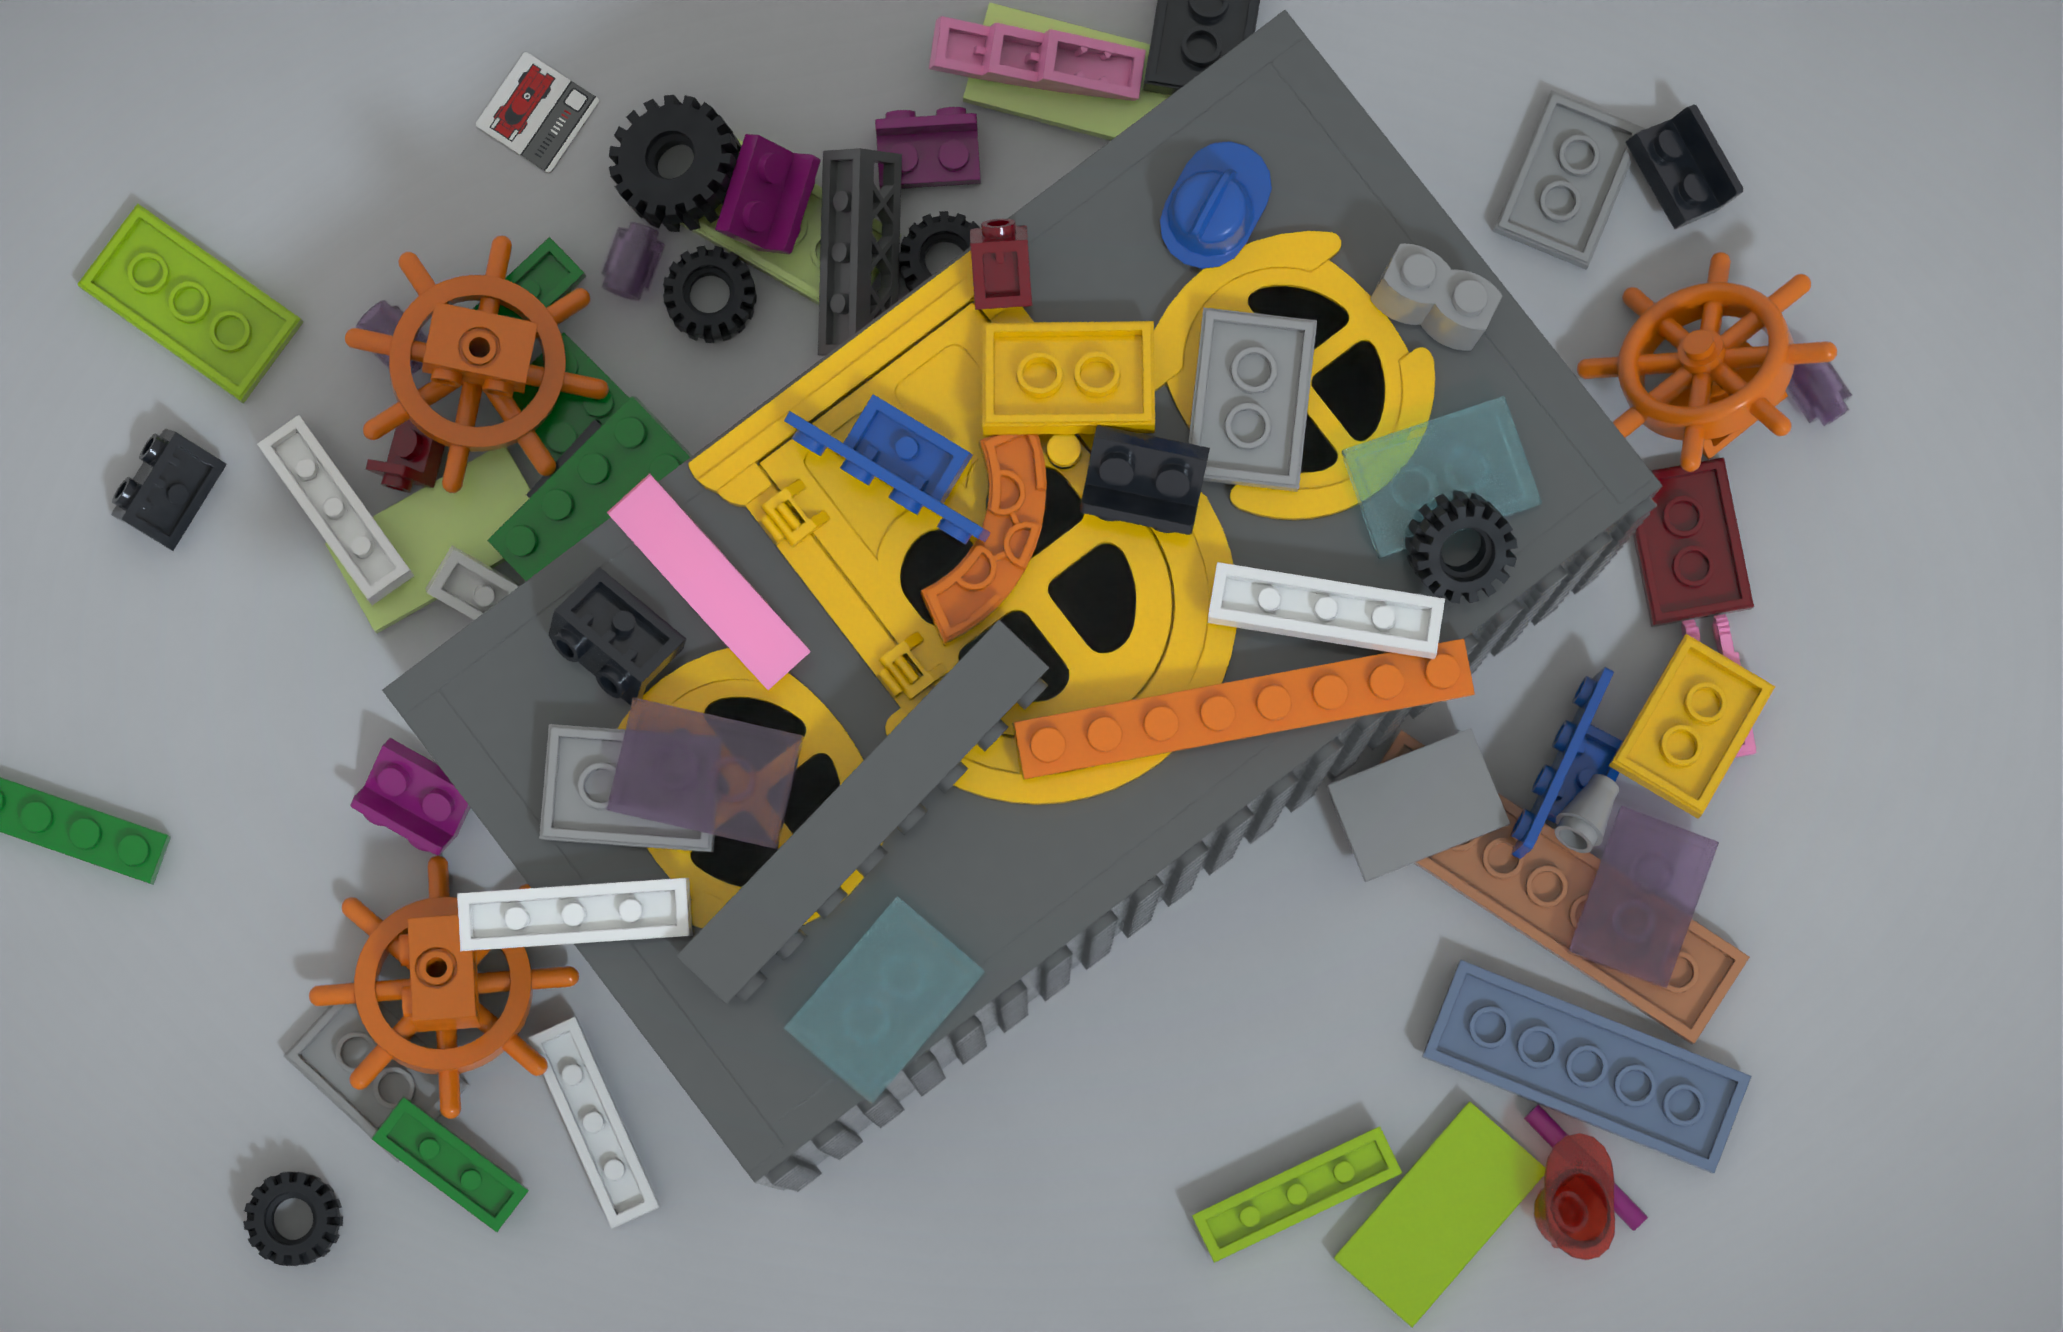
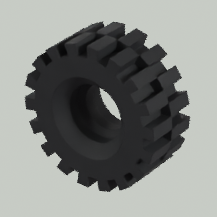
(690, 194)

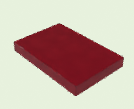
(1692, 547)

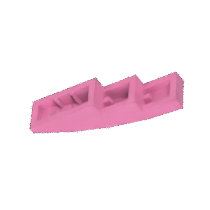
(1037, 59)
(708, 581)

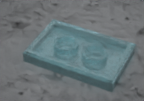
(1461, 451)
(884, 1000)

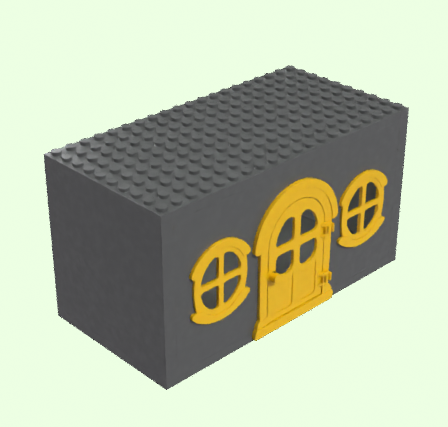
(1062, 861)

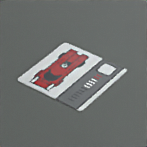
(537, 112)

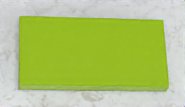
(190, 303)
(1440, 1214)

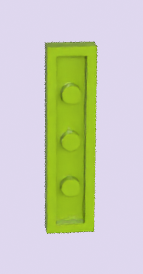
(1296, 1194)

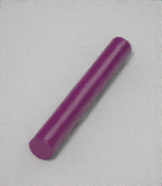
(1552, 1134)

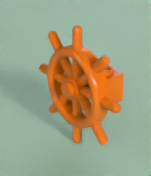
(480, 355)
(1717, 379)
(438, 994)

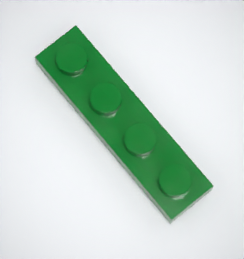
(81, 832)

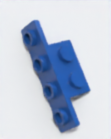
(902, 454)
(1580, 755)

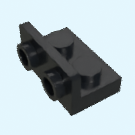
(1685, 167)
(1144, 480)
(167, 487)
(614, 636)

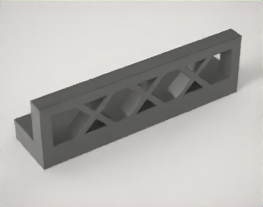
(848, 245)

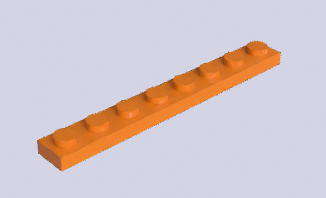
(1240, 709)

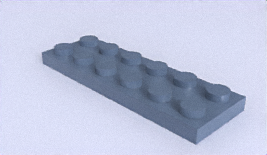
(1586, 1066)

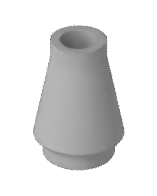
(1586, 817)

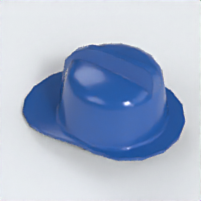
(1215, 204)

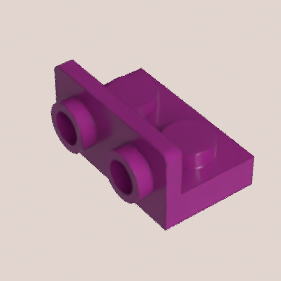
(933, 148)
(767, 195)
(412, 798)

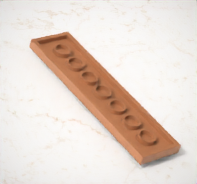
(1544, 902)

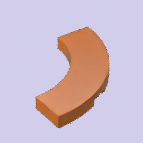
(1015, 521)

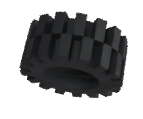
(924, 236)
(709, 263)
(1439, 525)
(261, 1218)

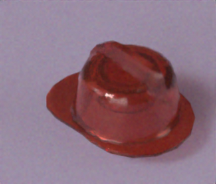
(1577, 1198)

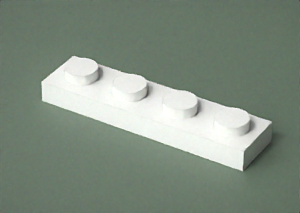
(335, 510)
(1326, 610)
(574, 914)
(594, 1123)

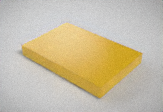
(1067, 377)
(1692, 726)

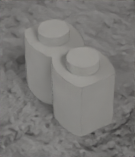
(1446, 302)

